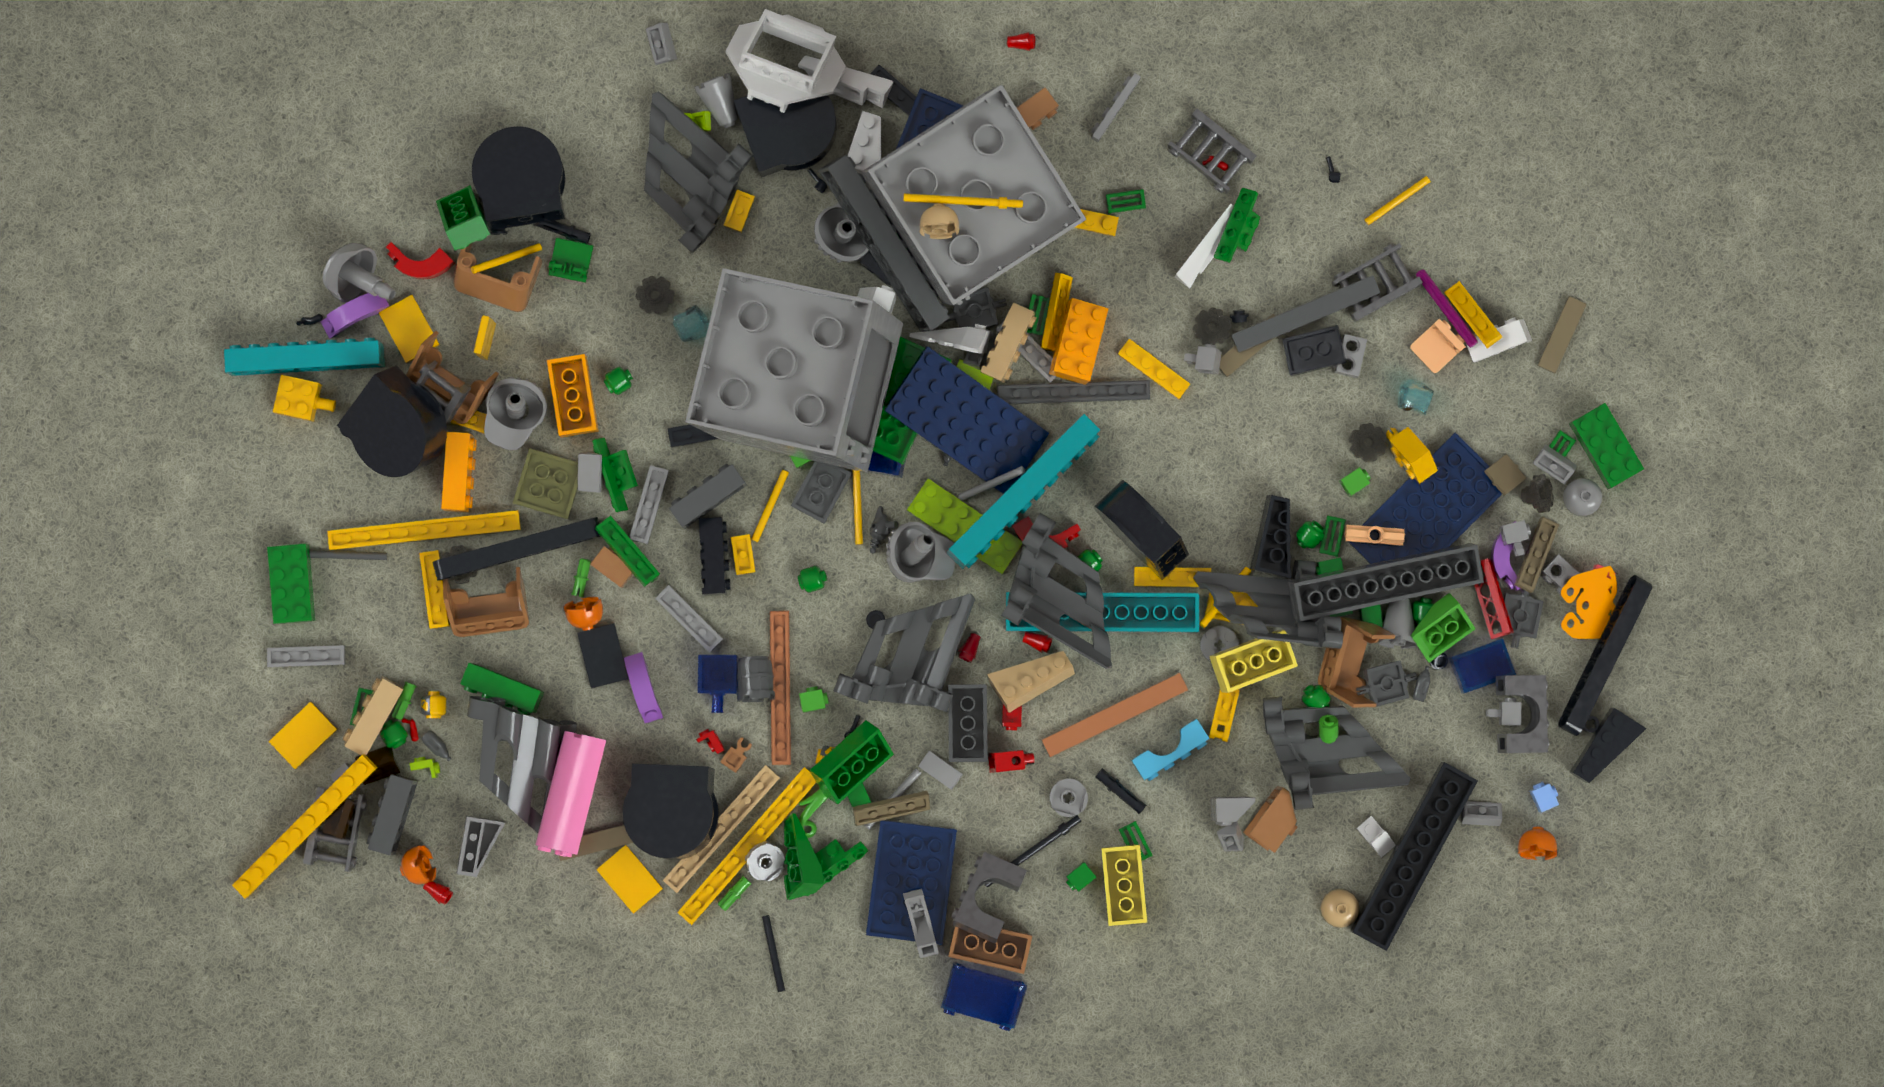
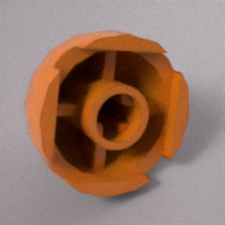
(584, 613)
(1537, 843)
(416, 865)

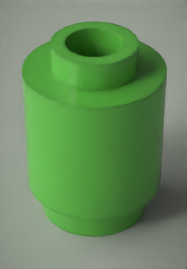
(1328, 728)

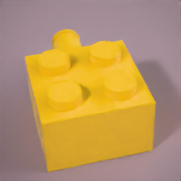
(300, 399)
(1411, 454)

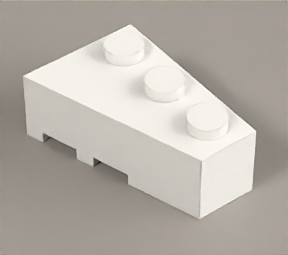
(866, 142)
(883, 296)
(1513, 334)

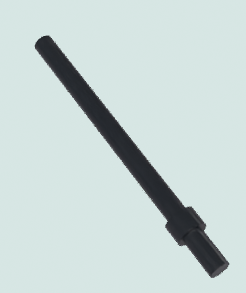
(1063, 829)

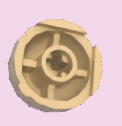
(939, 222)
(1340, 908)

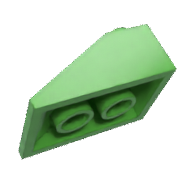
(1442, 627)

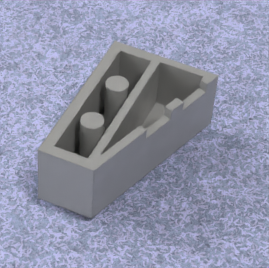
(476, 843)

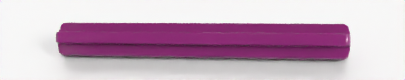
(1447, 309)

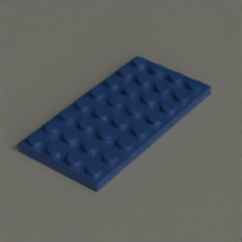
(965, 419)
(1437, 508)

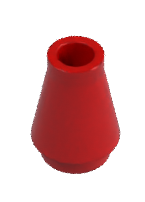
(1022, 41)
(1038, 641)
(439, 892)

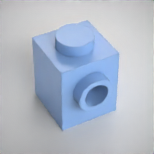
(1544, 796)

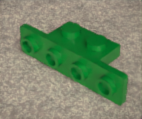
(1239, 227)
(616, 472)
(834, 858)

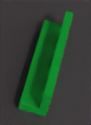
(627, 551)

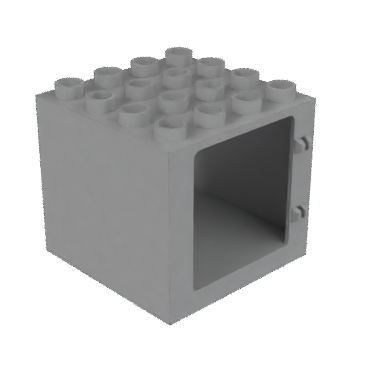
(978, 154)
(794, 370)

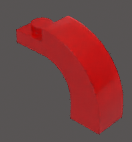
(425, 269)
(1022, 528)

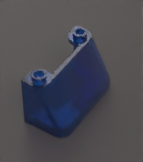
(983, 996)

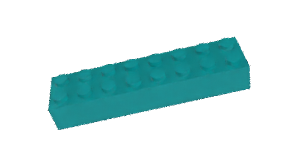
(304, 358)

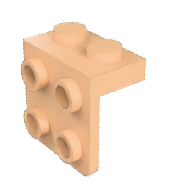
(1437, 346)

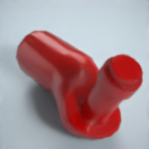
(1222, 165)
(413, 729)

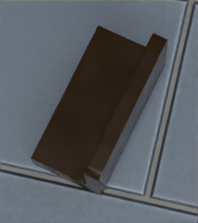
(386, 764)
(339, 820)

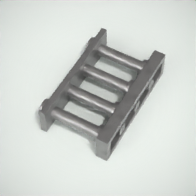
(1214, 132)
(1392, 291)
(458, 394)
(312, 854)

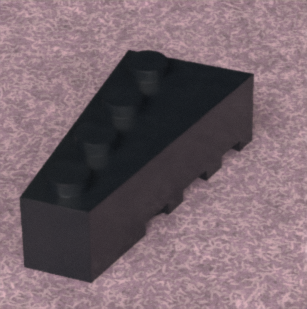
(1273, 539)
(713, 556)
(1607, 743)

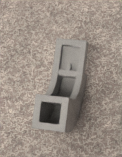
(921, 923)

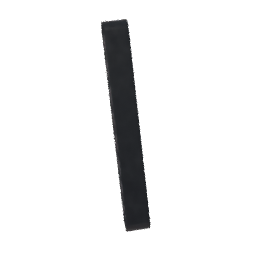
(516, 549)
(1605, 655)

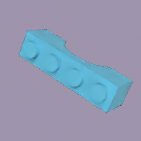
(1190, 737)

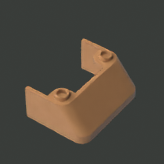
(492, 290)
(475, 397)
(488, 612)
(1342, 666)
(1273, 820)

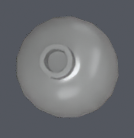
(1582, 497)

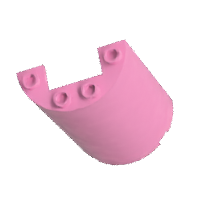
(570, 794)

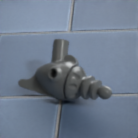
(880, 529)

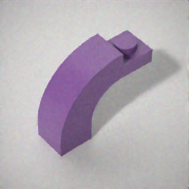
(352, 312)
(1501, 562)
(642, 687)

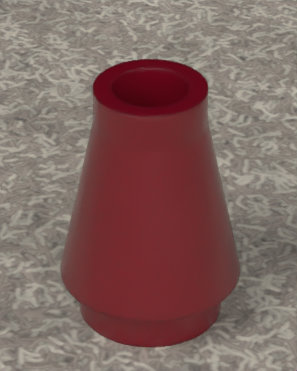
(969, 648)

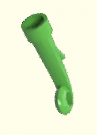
(814, 803)

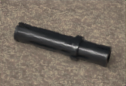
(569, 232)
(1117, 788)

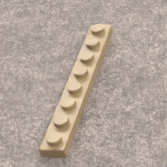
(727, 823)

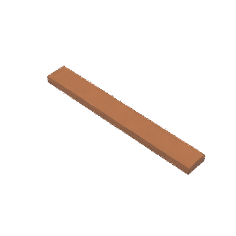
(781, 705)
(1114, 715)

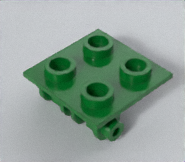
(570, 260)

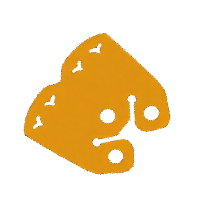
(1599, 598)

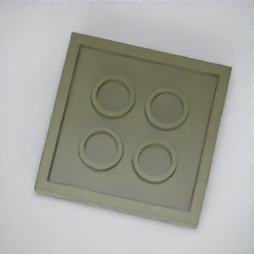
(547, 484)

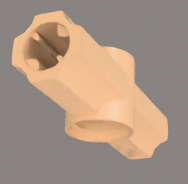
(1387, 536)

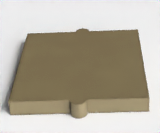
(1505, 474)

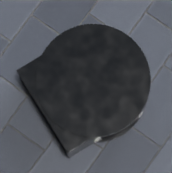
(789, 138)
(519, 178)
(395, 424)
(1142, 529)
(671, 809)

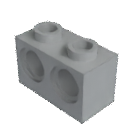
(1354, 357)
(1566, 572)

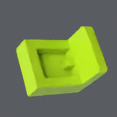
(702, 119)
(421, 763)

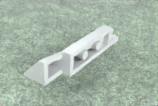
(855, 84)
(1204, 252)

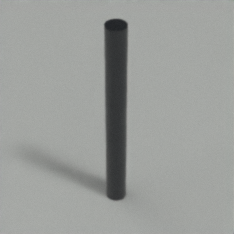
(773, 953)

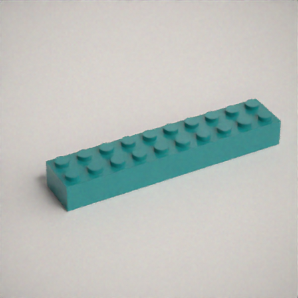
(1023, 491)
(1135, 613)

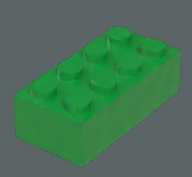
(462, 218)
(1606, 446)
(291, 583)
(496, 685)
(851, 762)

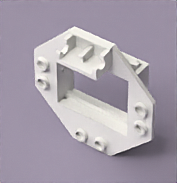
(778, 83)

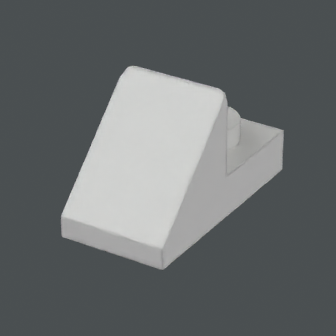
(1376, 836)

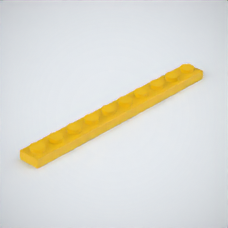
(424, 530)
(305, 826)
(757, 834)

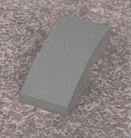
(940, 770)

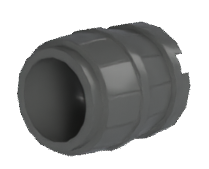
(755, 679)

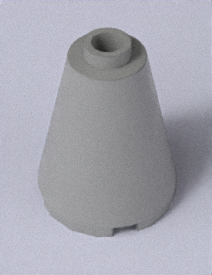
(718, 98)
(1400, 623)

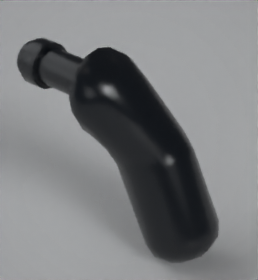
(310, 320)

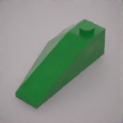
(804, 869)

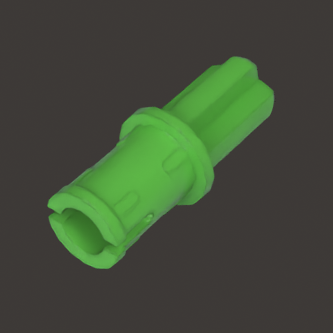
(581, 577)
(403, 701)
(734, 893)

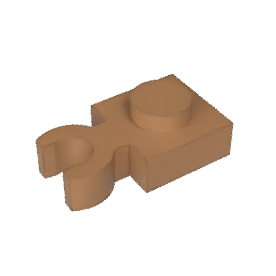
(734, 757)

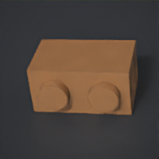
(1038, 108)
(612, 566)

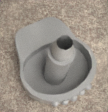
(838, 236)
(351, 273)
(506, 411)
(918, 554)

